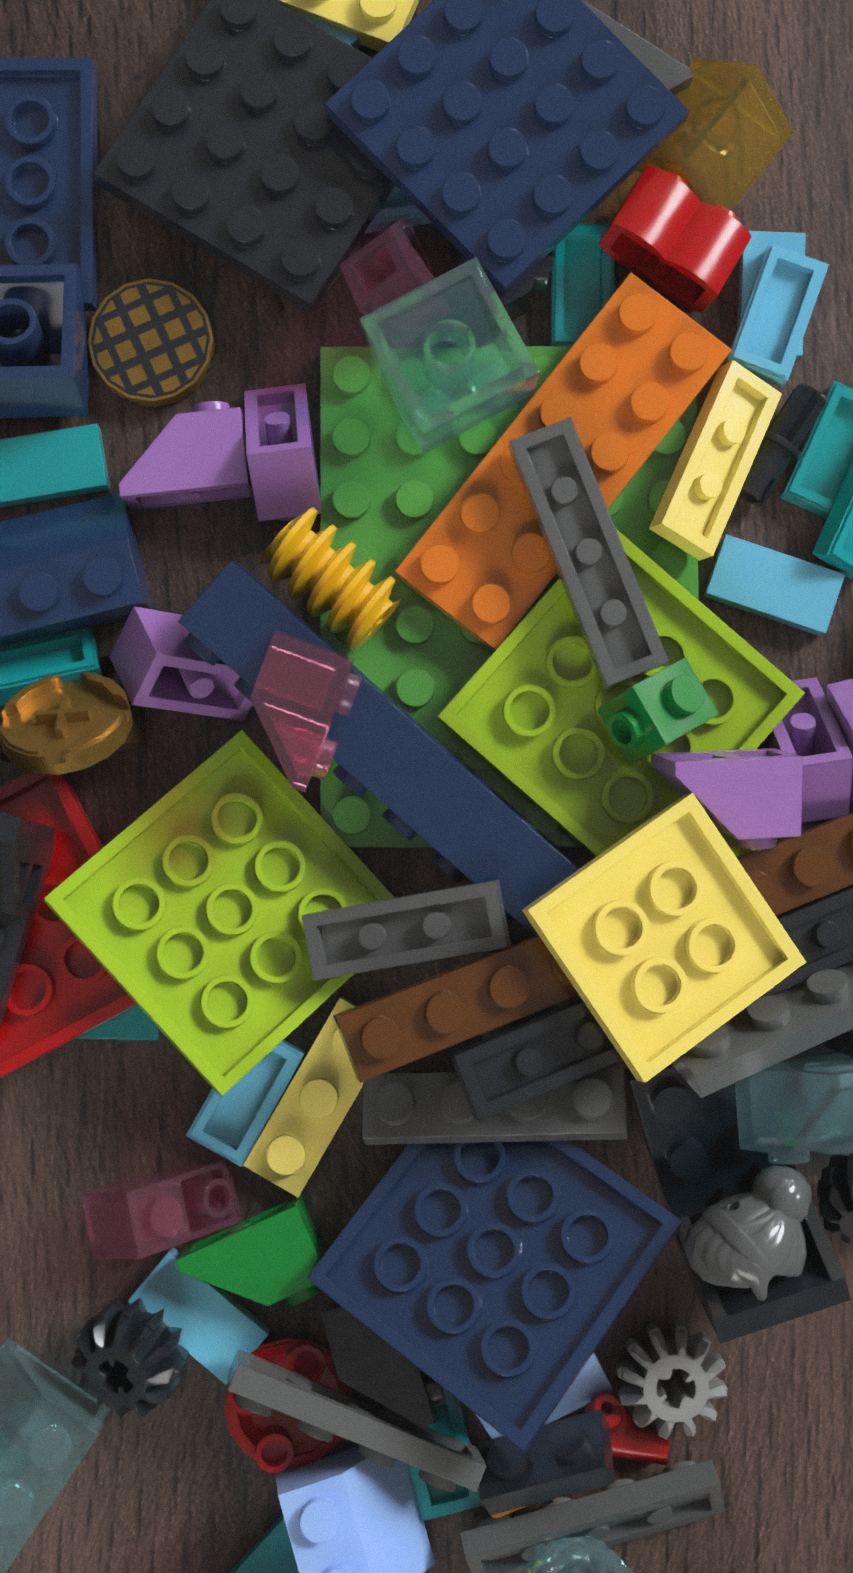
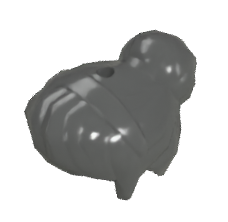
(753, 1233)

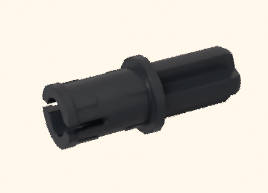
(782, 443)

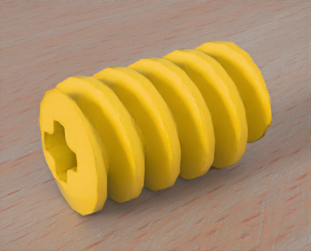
(329, 579)

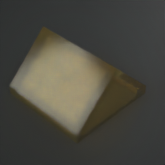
(729, 132)

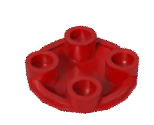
(276, 1439)

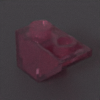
(387, 268)
(297, 701)
(160, 1210)

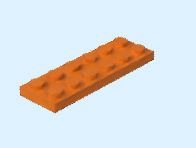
(624, 393)

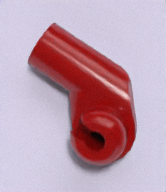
(626, 1438)

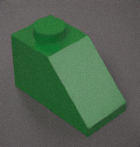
(261, 1256)

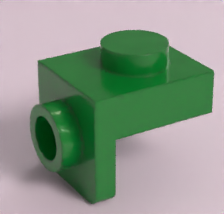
(657, 711)

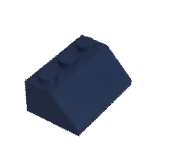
(43, 342)
(70, 570)

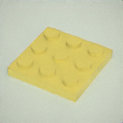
(664, 937)

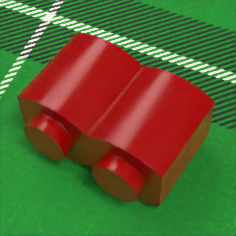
(675, 238)

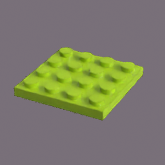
(540, 696)
(207, 907)

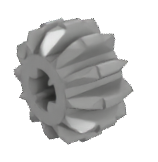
(687, 1395)

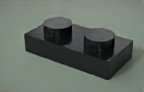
(559, 1462)

